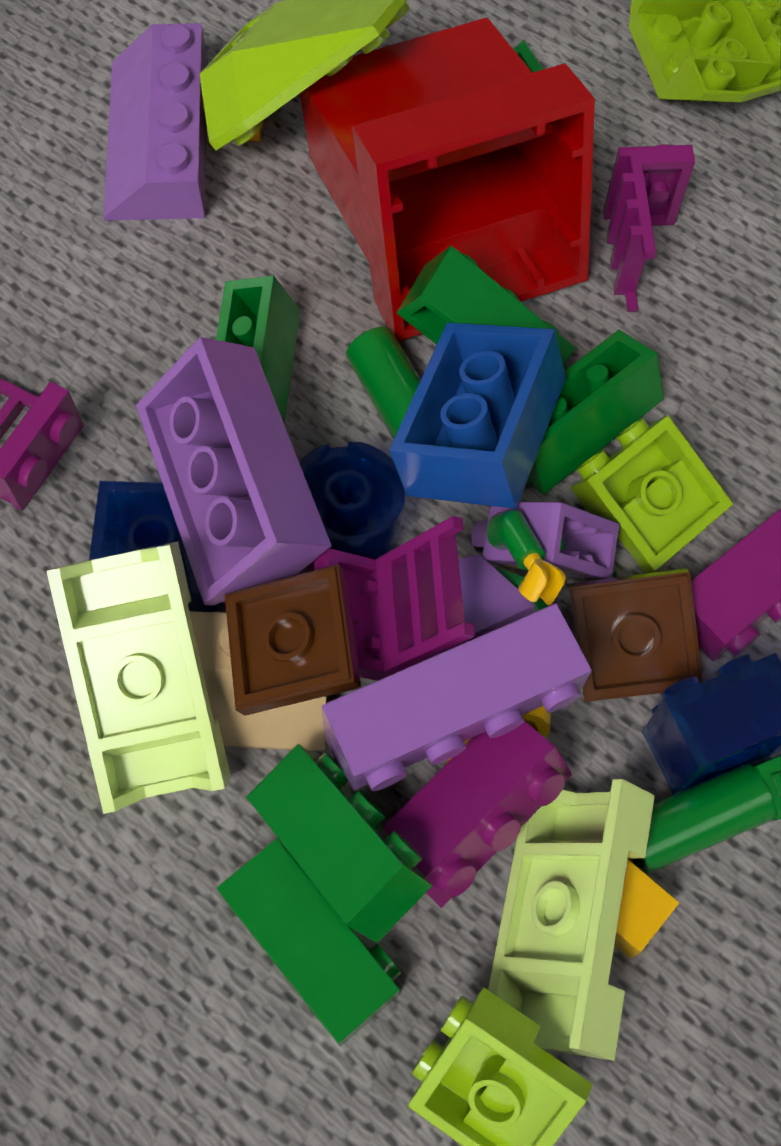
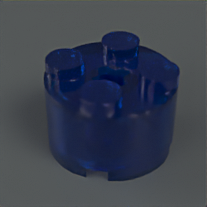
(356, 497)

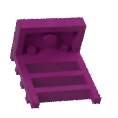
(642, 193)
(36, 441)
(405, 601)

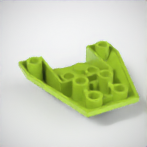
(709, 47)
(284, 55)

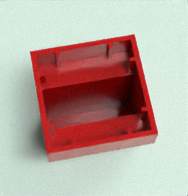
(457, 150)

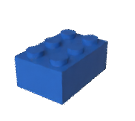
(479, 414)

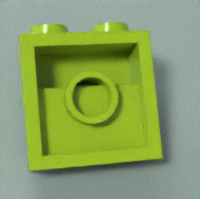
(652, 490)
(493, 1079)

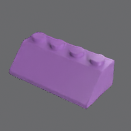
(157, 127)
(230, 471)
(455, 698)

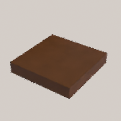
(636, 633)
(292, 640)

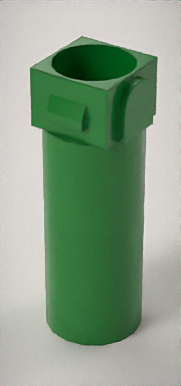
(384, 374)
(712, 813)

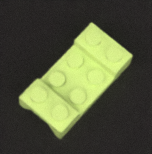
(138, 675)
(565, 916)

